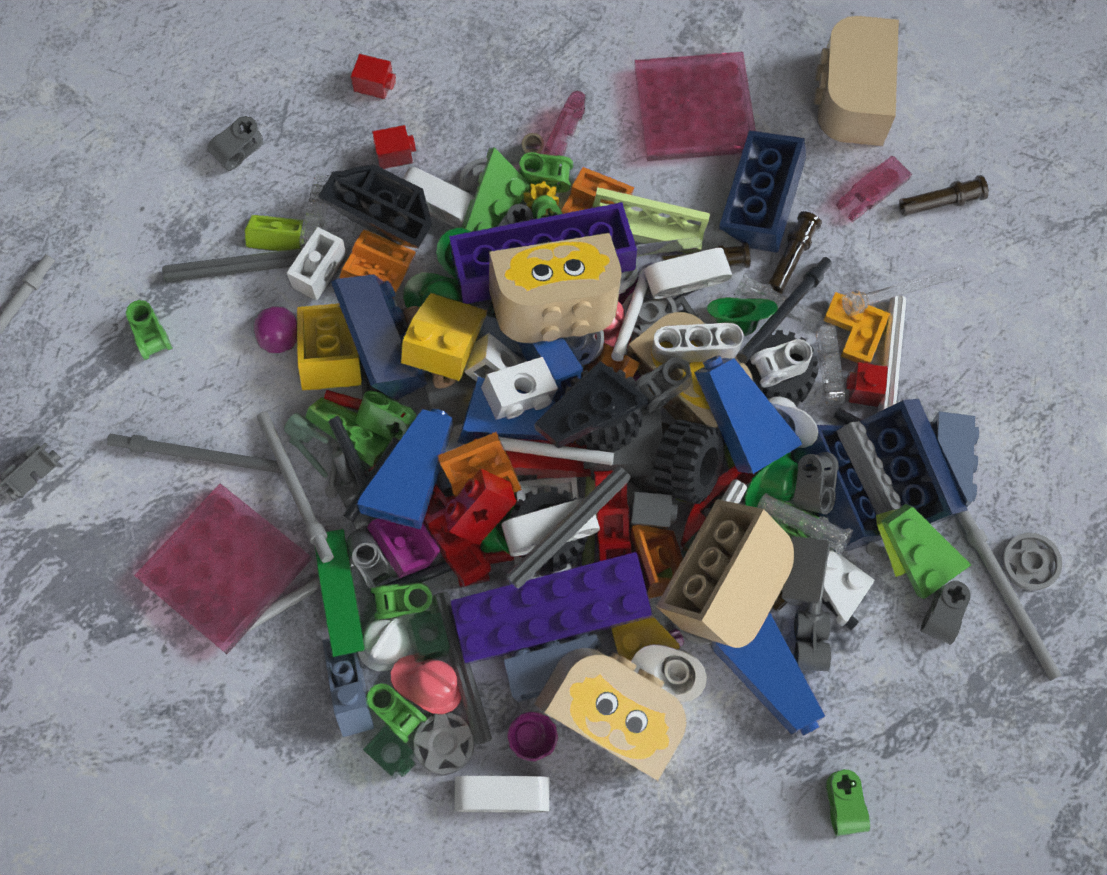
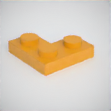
(864, 329)

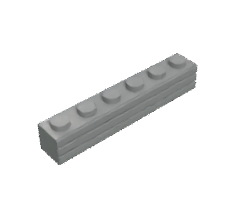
(869, 467)

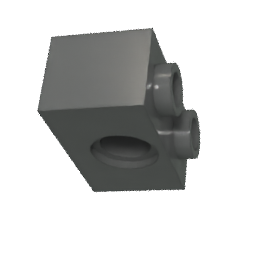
(653, 510)

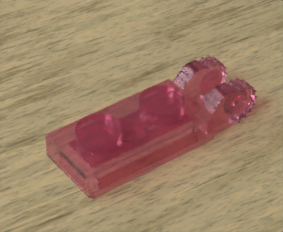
(566, 124)
(875, 187)

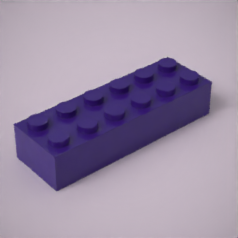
(472, 249)
(551, 608)

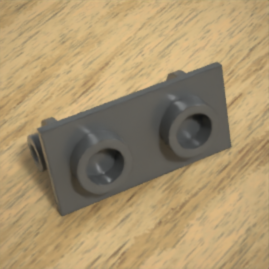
(19, 477)

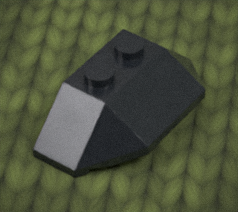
(380, 203)

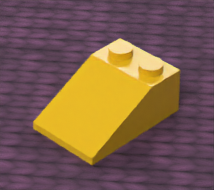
(442, 336)
(326, 349)

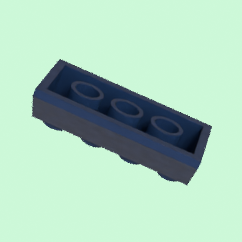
(764, 189)
(378, 333)
(914, 460)
(852, 503)

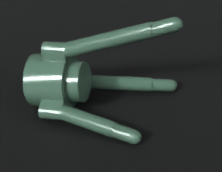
(303, 431)

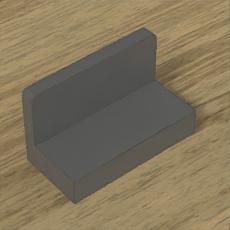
(808, 571)

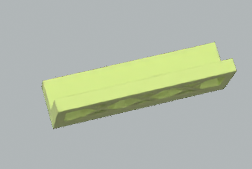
(649, 226)

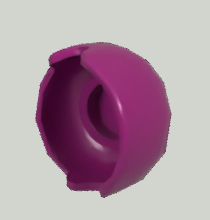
(275, 329)
(532, 736)

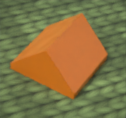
(656, 552)

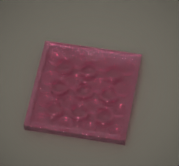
(694, 105)
(223, 568)

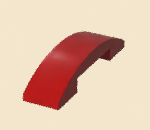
(696, 517)

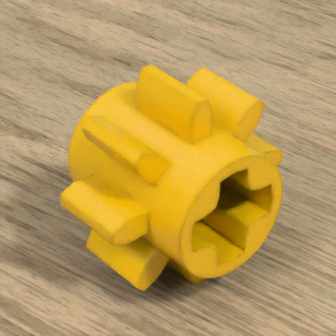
(539, 190)

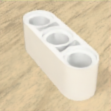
(442, 198)
(688, 273)
(708, 334)
(529, 529)
(501, 794)

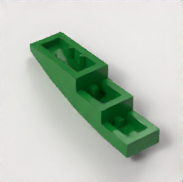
(340, 597)

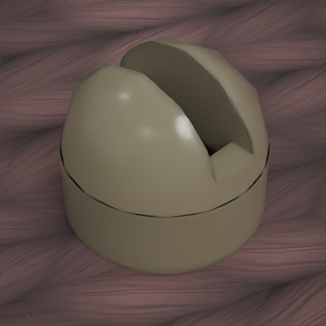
(532, 140)

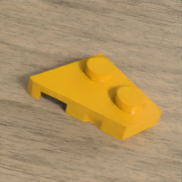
(636, 635)

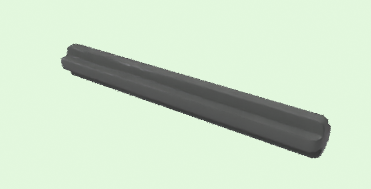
(229, 265)
(568, 527)
(463, 671)

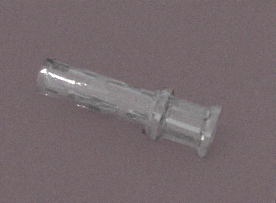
(753, 289)
(814, 527)

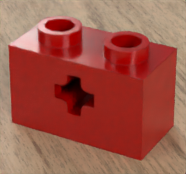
(479, 506)

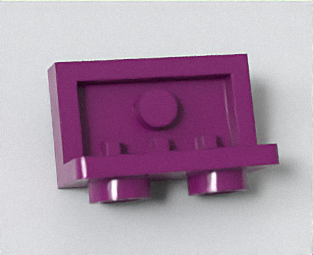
(404, 546)

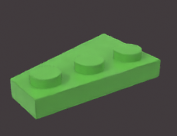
(497, 192)
(366, 442)
(922, 551)

